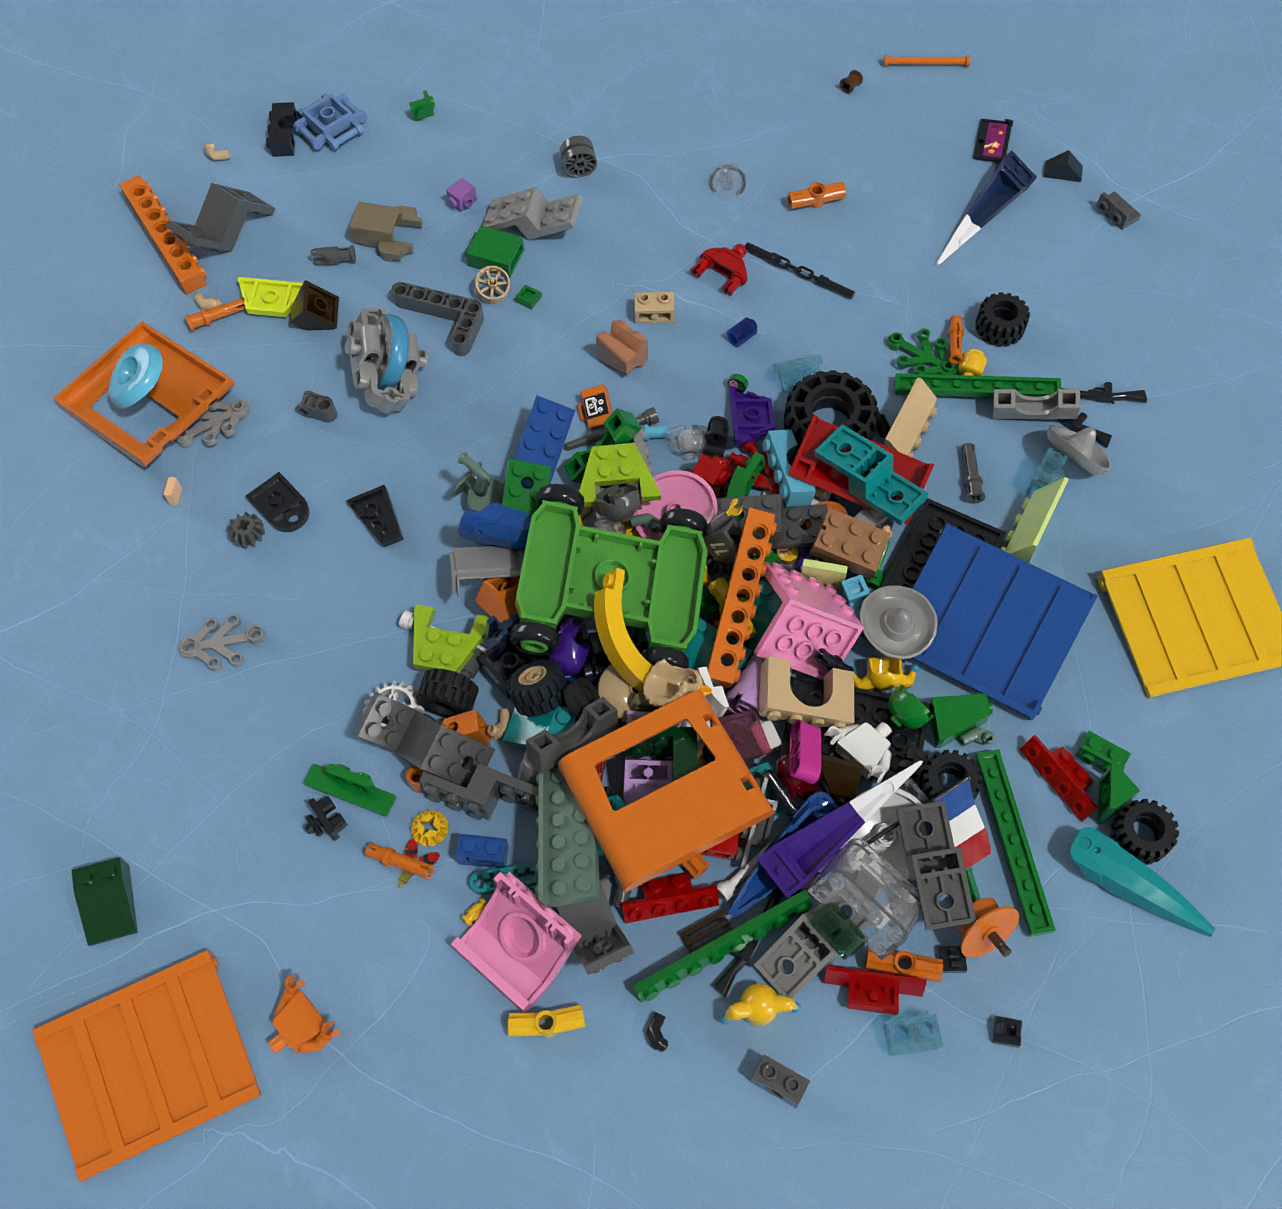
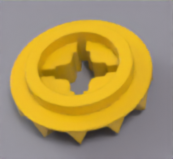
(431, 837)

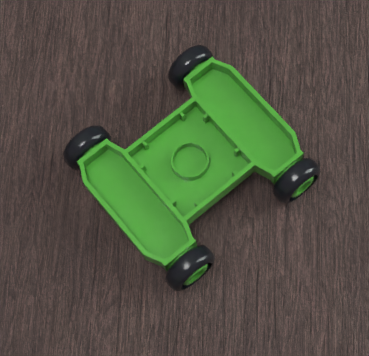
(568, 565)

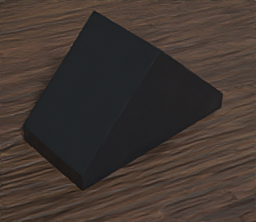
(1063, 167)

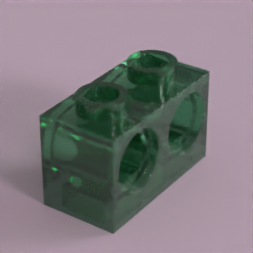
(839, 931)

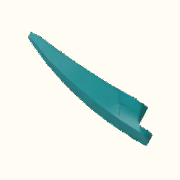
(1130, 879)

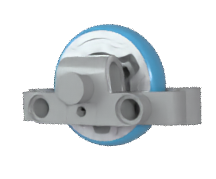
(384, 359)

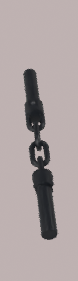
(821, 280)

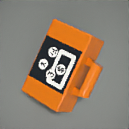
(596, 405)

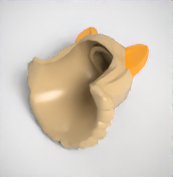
(669, 683)

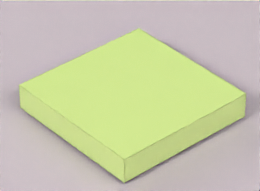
(825, 572)

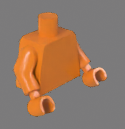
(299, 1022)

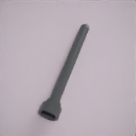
(649, 417)

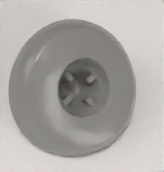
(1080, 448)
(898, 621)

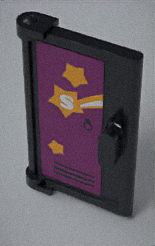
(992, 140)

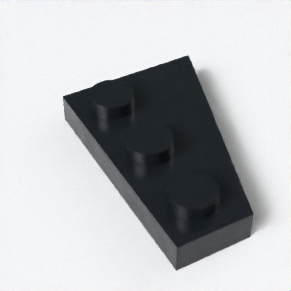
(378, 514)

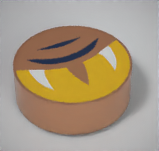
(788, 555)

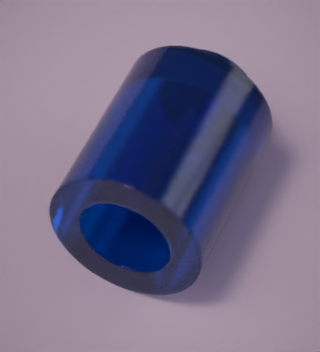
(742, 332)

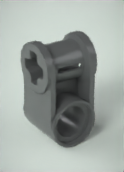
(317, 407)

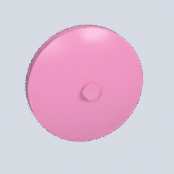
(679, 490)

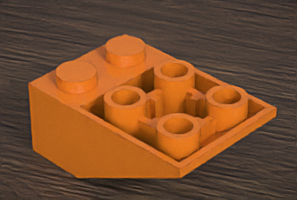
(498, 597)

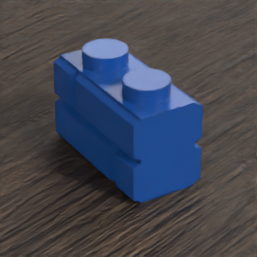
(482, 851)

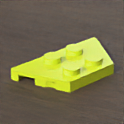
(268, 296)

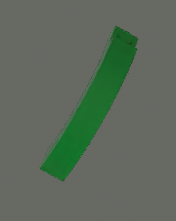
(741, 486)

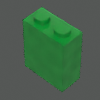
(494, 248)

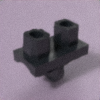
(332, 825)

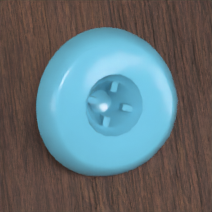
(134, 374)

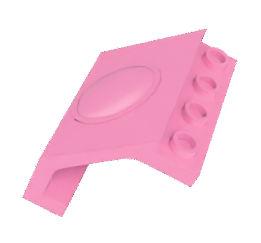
(517, 943)

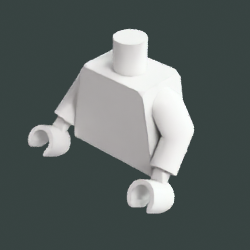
(864, 746)

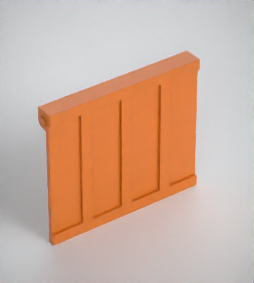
(145, 1064)

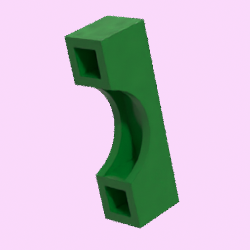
(620, 429)

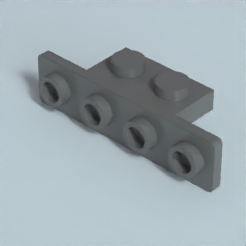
(758, 833)

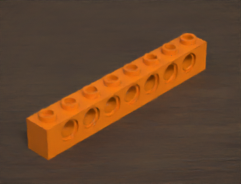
(171, 248)
(754, 522)

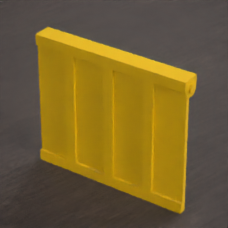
(1197, 616)

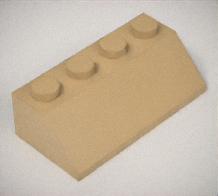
(912, 419)

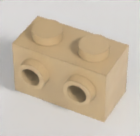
(654, 307)

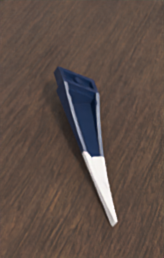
(1003, 186)

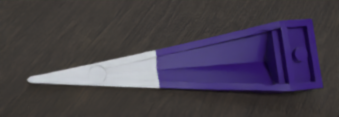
(804, 853)

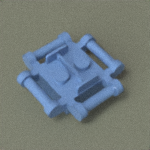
(328, 119)

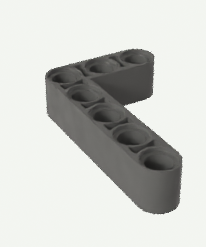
(463, 310)

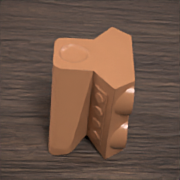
(622, 347)

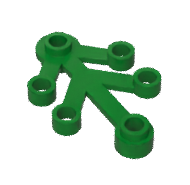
(925, 356)

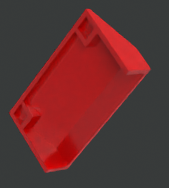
(816, 472)

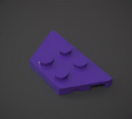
(750, 416)

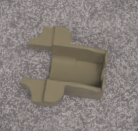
(374, 227)

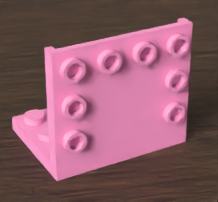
(807, 620)

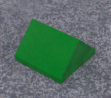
(1114, 792)

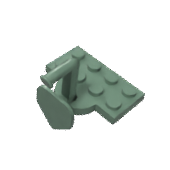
(479, 491)

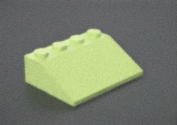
(1034, 520)

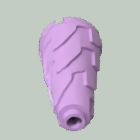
(745, 694)

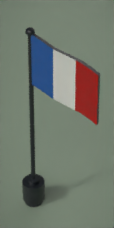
(964, 822)

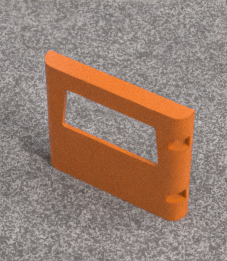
(182, 388)
(677, 818)

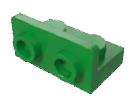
(1101, 753)

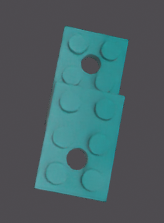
(871, 474)

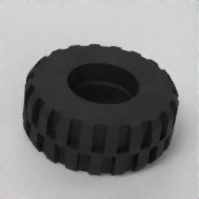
(831, 391)

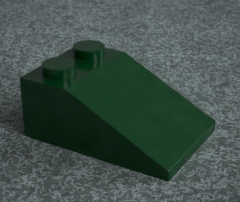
(105, 900)

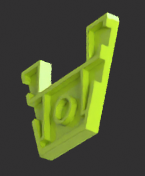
(617, 466)
(443, 648)

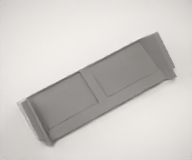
(484, 563)

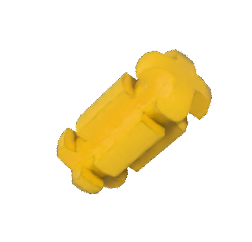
(474, 912)

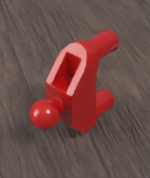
(725, 262)

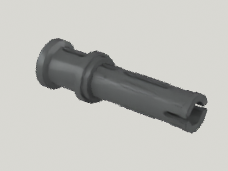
(973, 480)

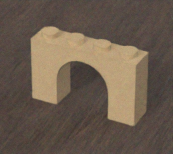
(779, 702)

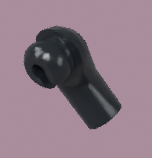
(654, 1033)

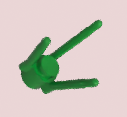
(877, 579)

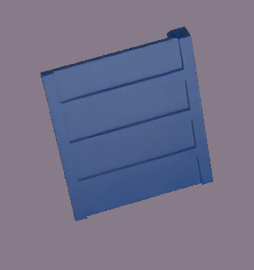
(999, 620)

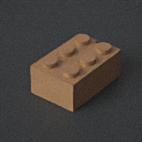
(850, 543)

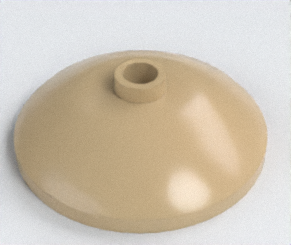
(616, 691)

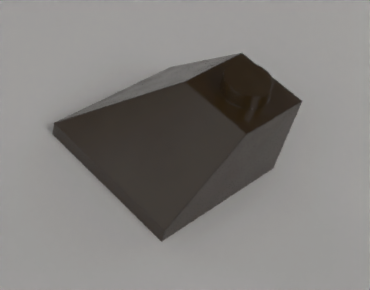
(315, 308)
(839, 779)

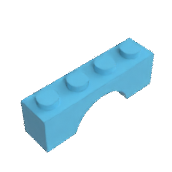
(780, 448)

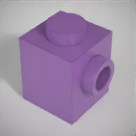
(461, 195)

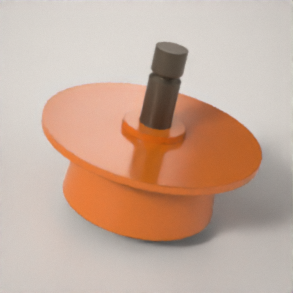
(990, 930)

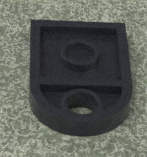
(278, 502)

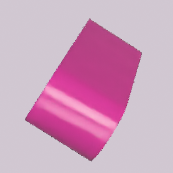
(805, 752)

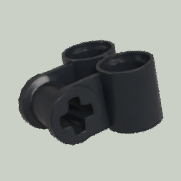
(716, 436)

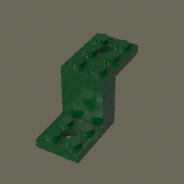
(673, 742)

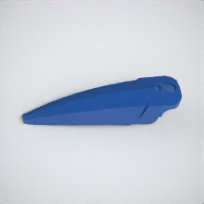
(496, 526)
(758, 882)

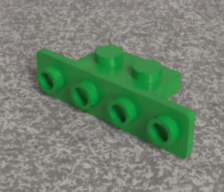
(350, 787)

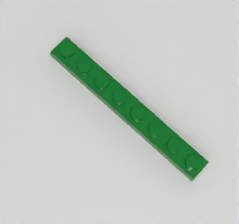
(977, 385)
(1015, 844)
(716, 950)

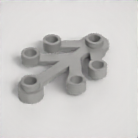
(234, 411)
(219, 641)

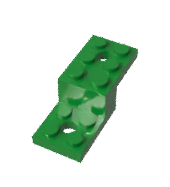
(514, 494)

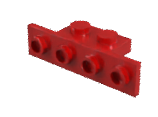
(1062, 775)
(669, 897)
(874, 990)

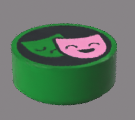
(739, 382)

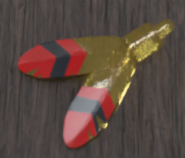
(412, 851)

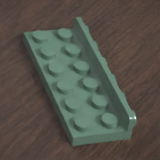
(564, 845)

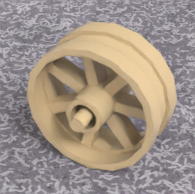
(492, 284)

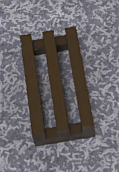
(685, 934)

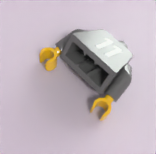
(724, 535)

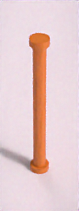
(928, 60)

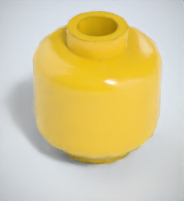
(973, 363)

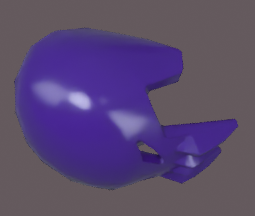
(570, 654)

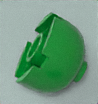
(908, 709)

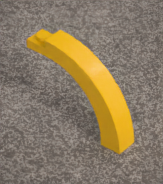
(613, 633)

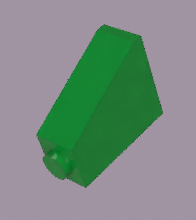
(957, 715)

